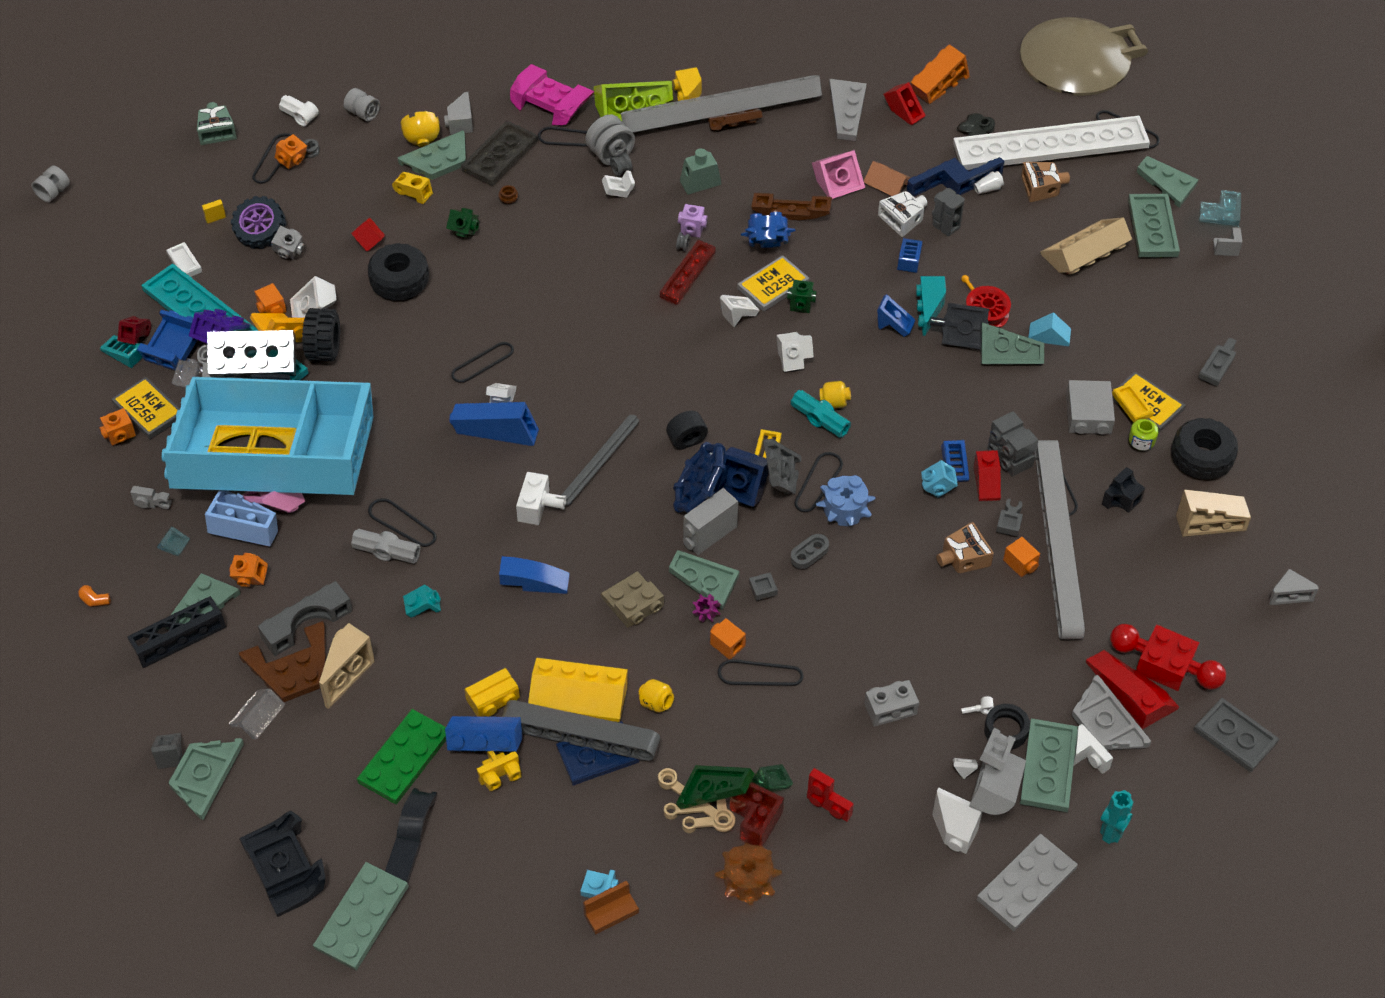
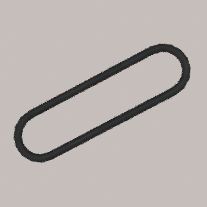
(485, 368)

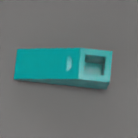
(932, 299)

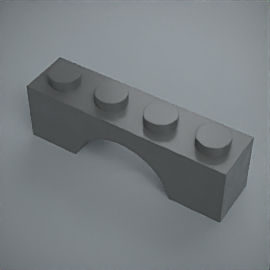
(327, 603)

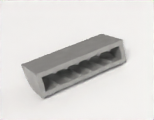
(998, 789)

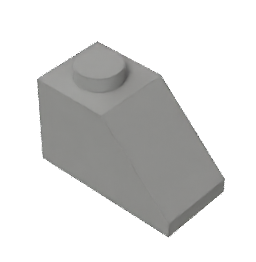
(459, 115)

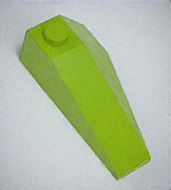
(630, 96)

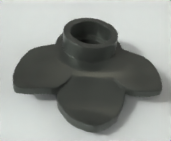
(977, 125)

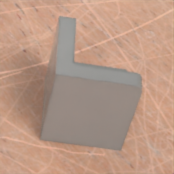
(1228, 246)

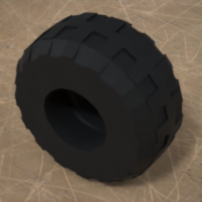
(398, 272)
(1200, 462)

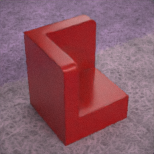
(368, 234)

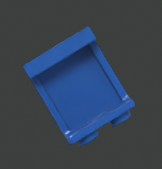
(170, 341)

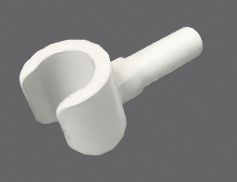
(985, 707)

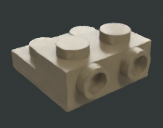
(633, 599)

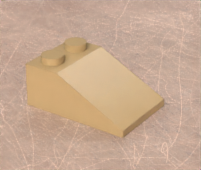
(346, 662)

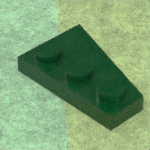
(713, 784)

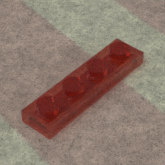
(687, 272)

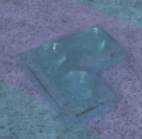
(1226, 212)

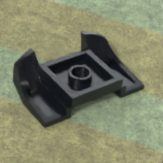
(283, 864)

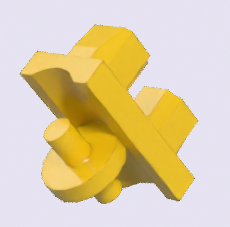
(498, 766)

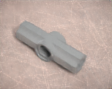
(385, 546)

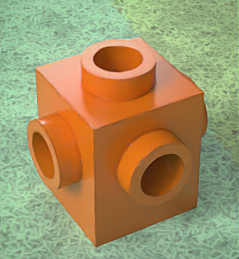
(290, 151)
(117, 427)
(248, 570)

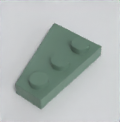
(1005, 347)
(704, 576)

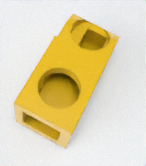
(413, 186)

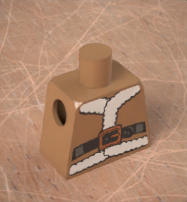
(1042, 180)
(966, 550)

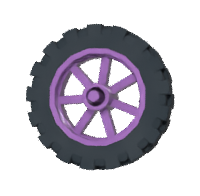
(249, 213)

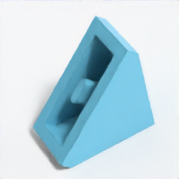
(1050, 330)

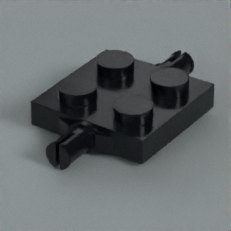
(962, 325)

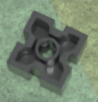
(1013, 443)

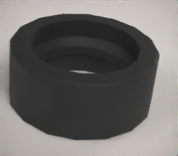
(1013, 712)

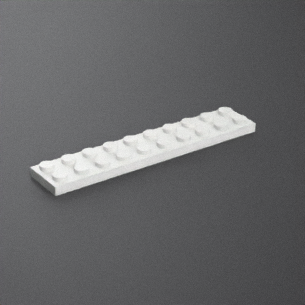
(1052, 142)

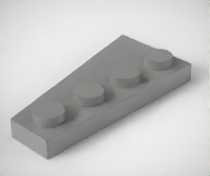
(847, 107)

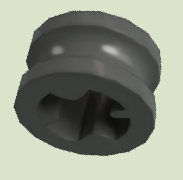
(314, 151)
(683, 242)

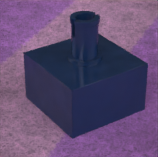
(743, 476)

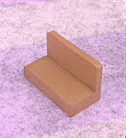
(885, 179)

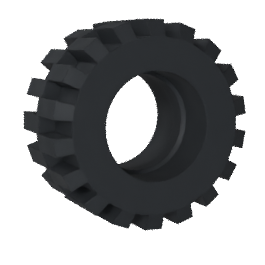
(321, 334)

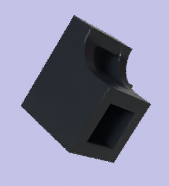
(1123, 492)

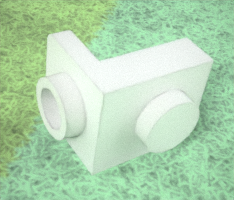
(619, 186)

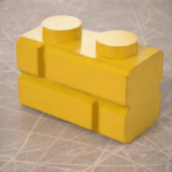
(492, 693)

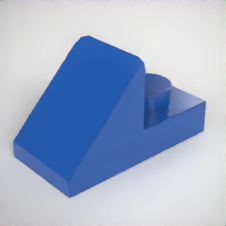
(891, 313)

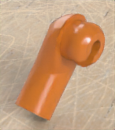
(89, 597)

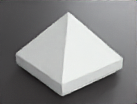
(964, 766)

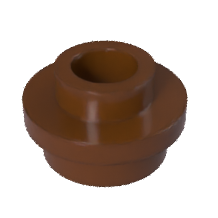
(508, 194)

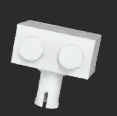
(535, 497)

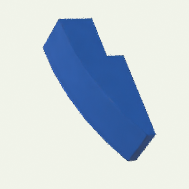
(533, 575)

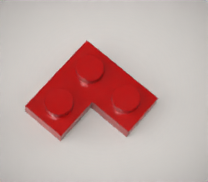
(821, 794)

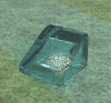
(173, 541)

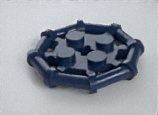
(699, 477)

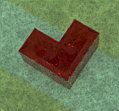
(760, 811)

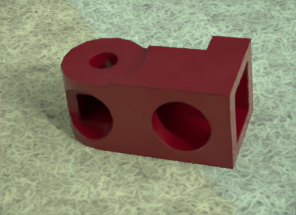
(133, 328)

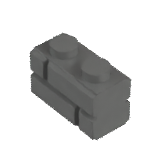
(948, 211)

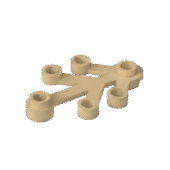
(715, 815)

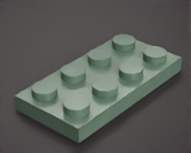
(1153, 225)
(1049, 765)
(361, 916)

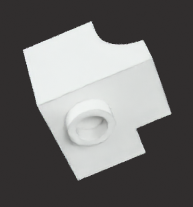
(793, 349)

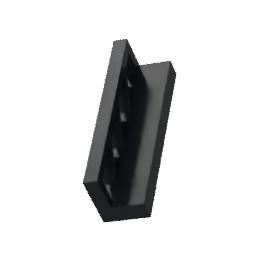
(179, 634)

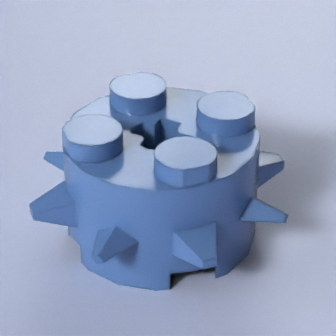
(845, 500)

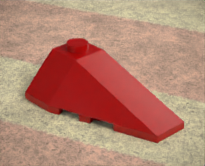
(1137, 694)

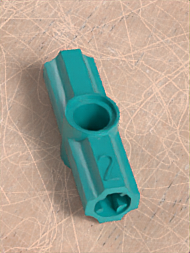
(820, 413)
(1116, 816)

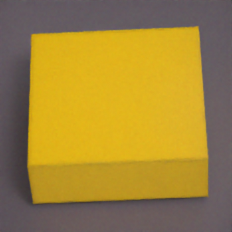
(213, 211)

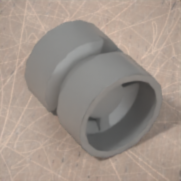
(361, 105)
(50, 184)

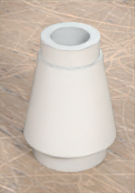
(989, 183)

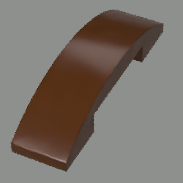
(792, 209)

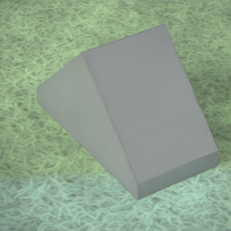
(1293, 589)

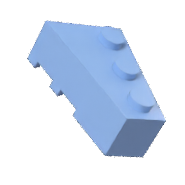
(240, 519)

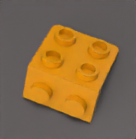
(278, 321)

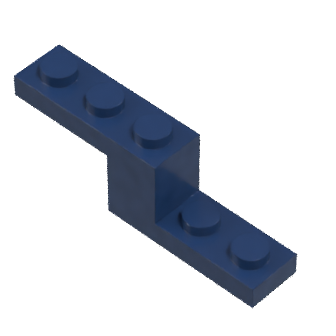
(952, 175)

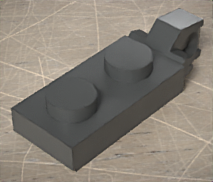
(1218, 362)

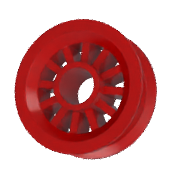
(994, 299)

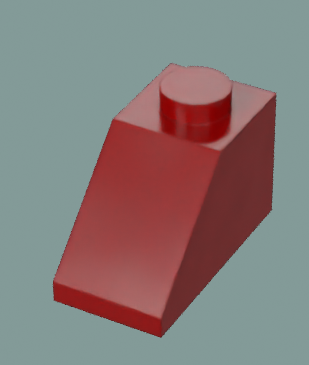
(904, 103)
(987, 475)

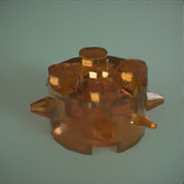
(748, 872)

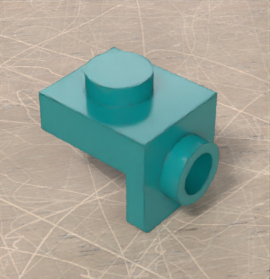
(421, 600)

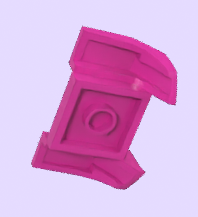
(535, 87)

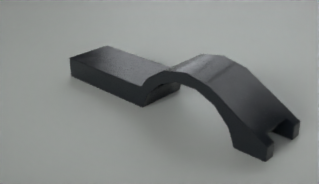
(409, 834)

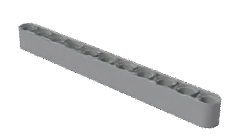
(722, 103)
(1059, 541)

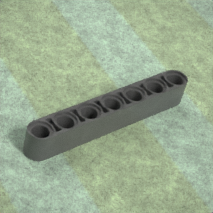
(584, 730)

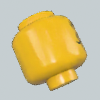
(835, 393)
(656, 696)

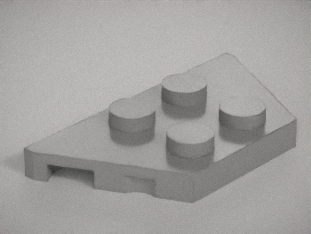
(1108, 719)

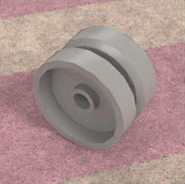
(609, 138)

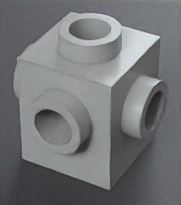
(287, 243)

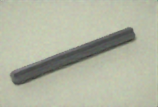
(600, 458)

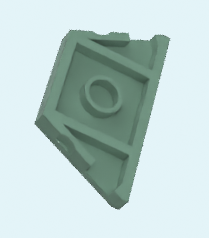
(438, 157)
(203, 773)

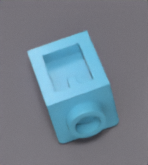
(597, 883)

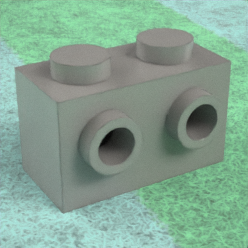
(891, 702)

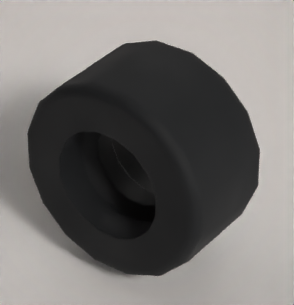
(686, 429)

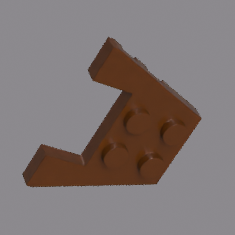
(294, 673)

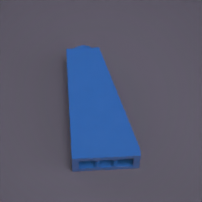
(496, 421)

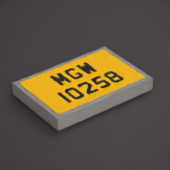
(771, 283)

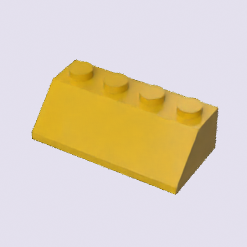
(579, 688)

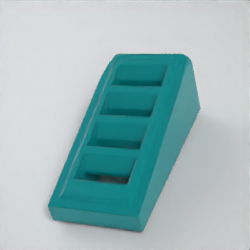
(128, 359)

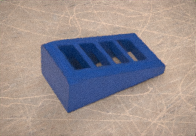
(909, 258)
(957, 445)

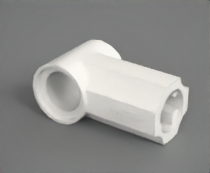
(302, 112)

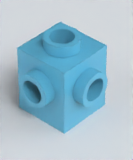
(939, 478)

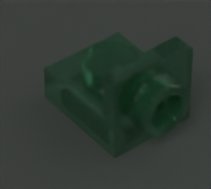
(773, 778)

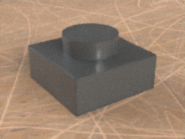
(763, 586)

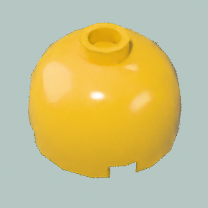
(421, 128)

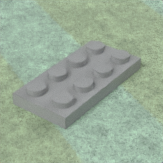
(1027, 882)

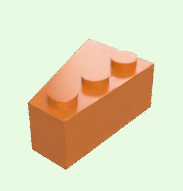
(940, 74)

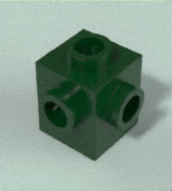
(463, 222)
(801, 296)

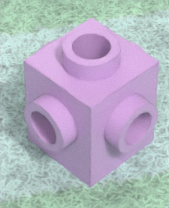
(692, 220)

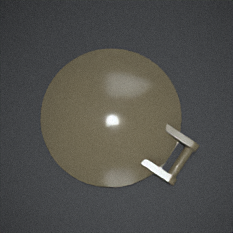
(1079, 55)

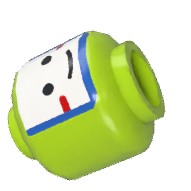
(1143, 434)

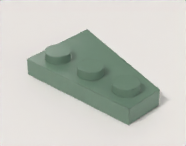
(1168, 179)
(203, 588)

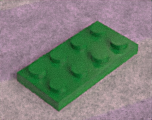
(403, 756)

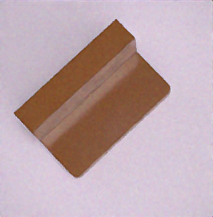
(610, 907)

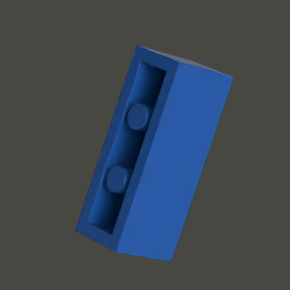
(483, 733)

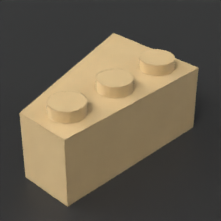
(1211, 513)

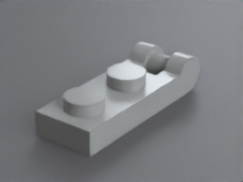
(997, 749)

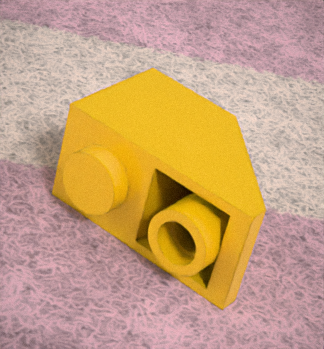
(687, 83)

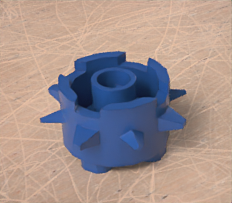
(767, 230)

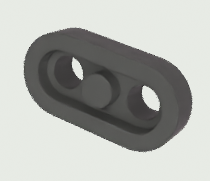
(808, 552)

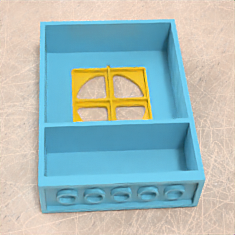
(317, 421)

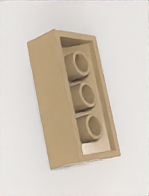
(1088, 245)

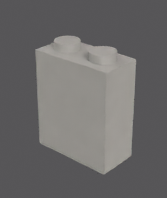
(1090, 407)
(710, 521)

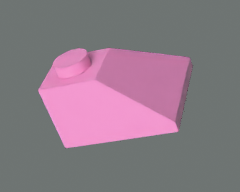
(839, 174)
(276, 500)

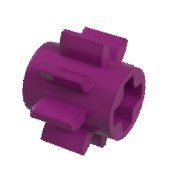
(707, 613)

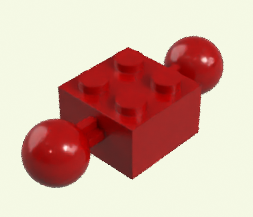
(1167, 657)

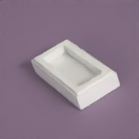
(184, 259)

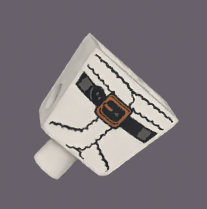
(902, 211)

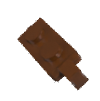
(733, 119)

